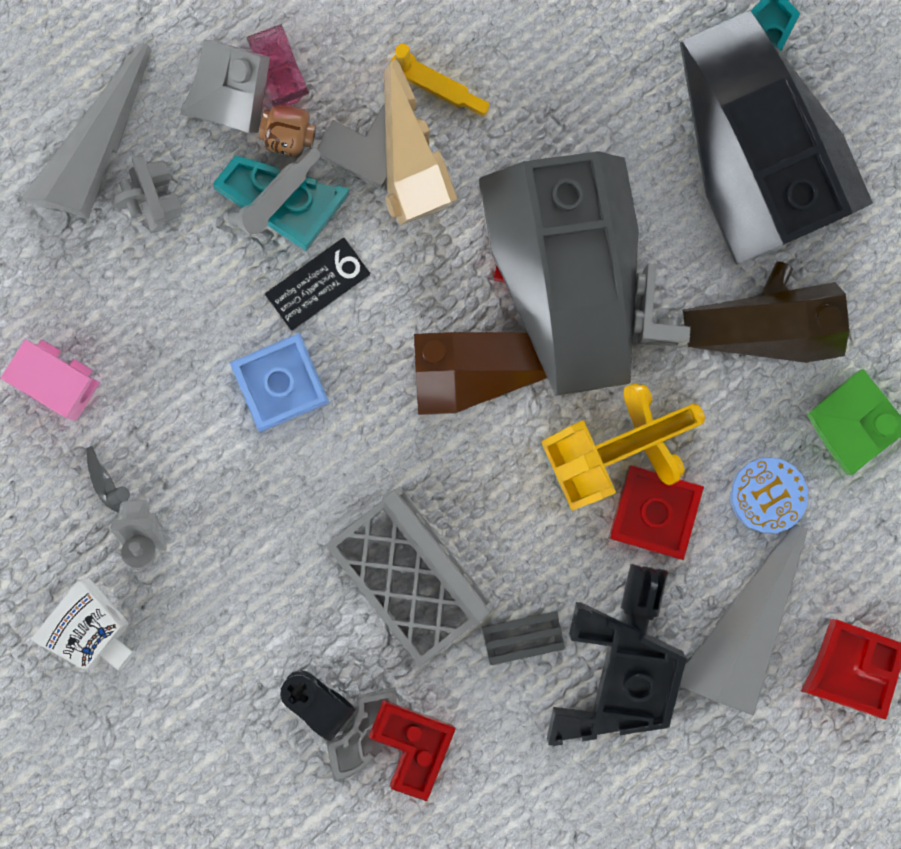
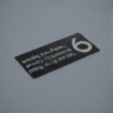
(317, 284)

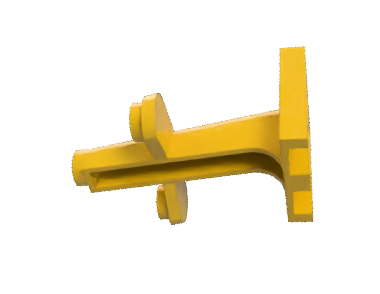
(582, 465)

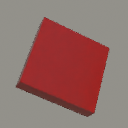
(655, 513)

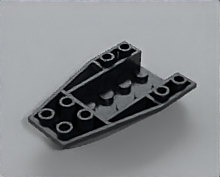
(764, 141)

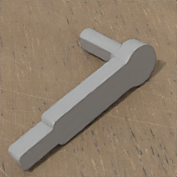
(255, 217)

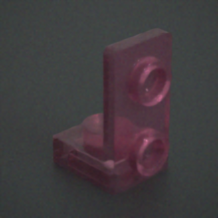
(284, 78)

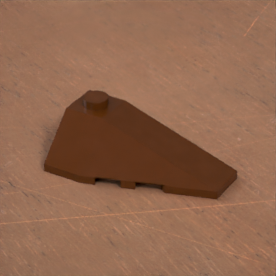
(471, 368)

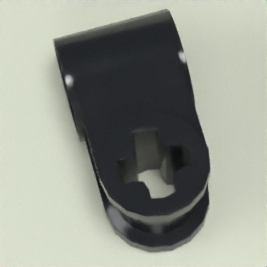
(322, 710)

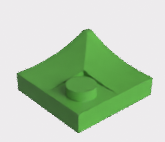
(856, 422)

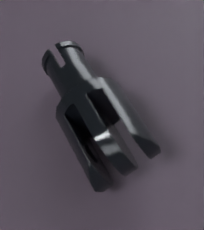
(643, 595)

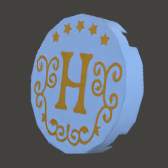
(769, 495)

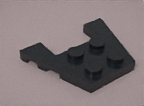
(635, 685)

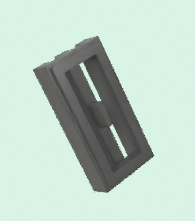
(527, 652)

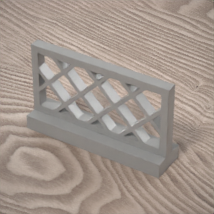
(436, 556)

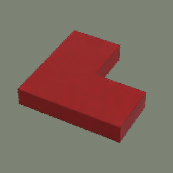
(423, 747)

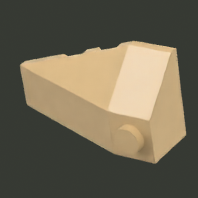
(415, 176)

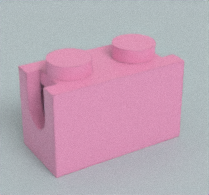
(50, 379)

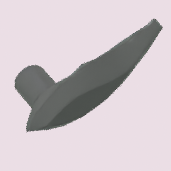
(103, 483)

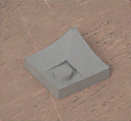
(228, 87)

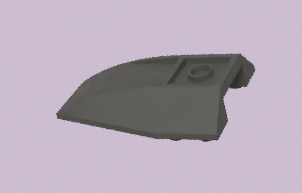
(569, 260)

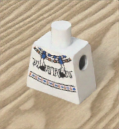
(85, 629)

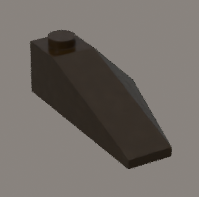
(783, 325)

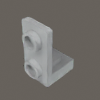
(666, 331)

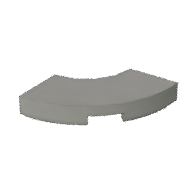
(354, 748)

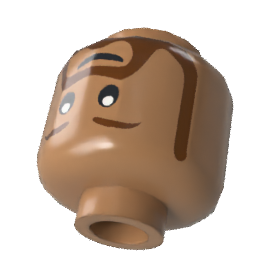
(286, 130)

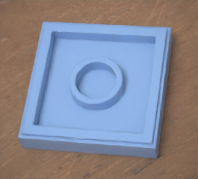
(279, 382)

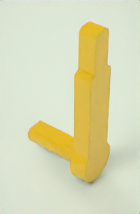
(437, 83)

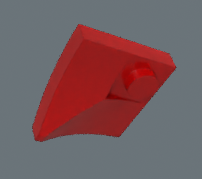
(855, 669)

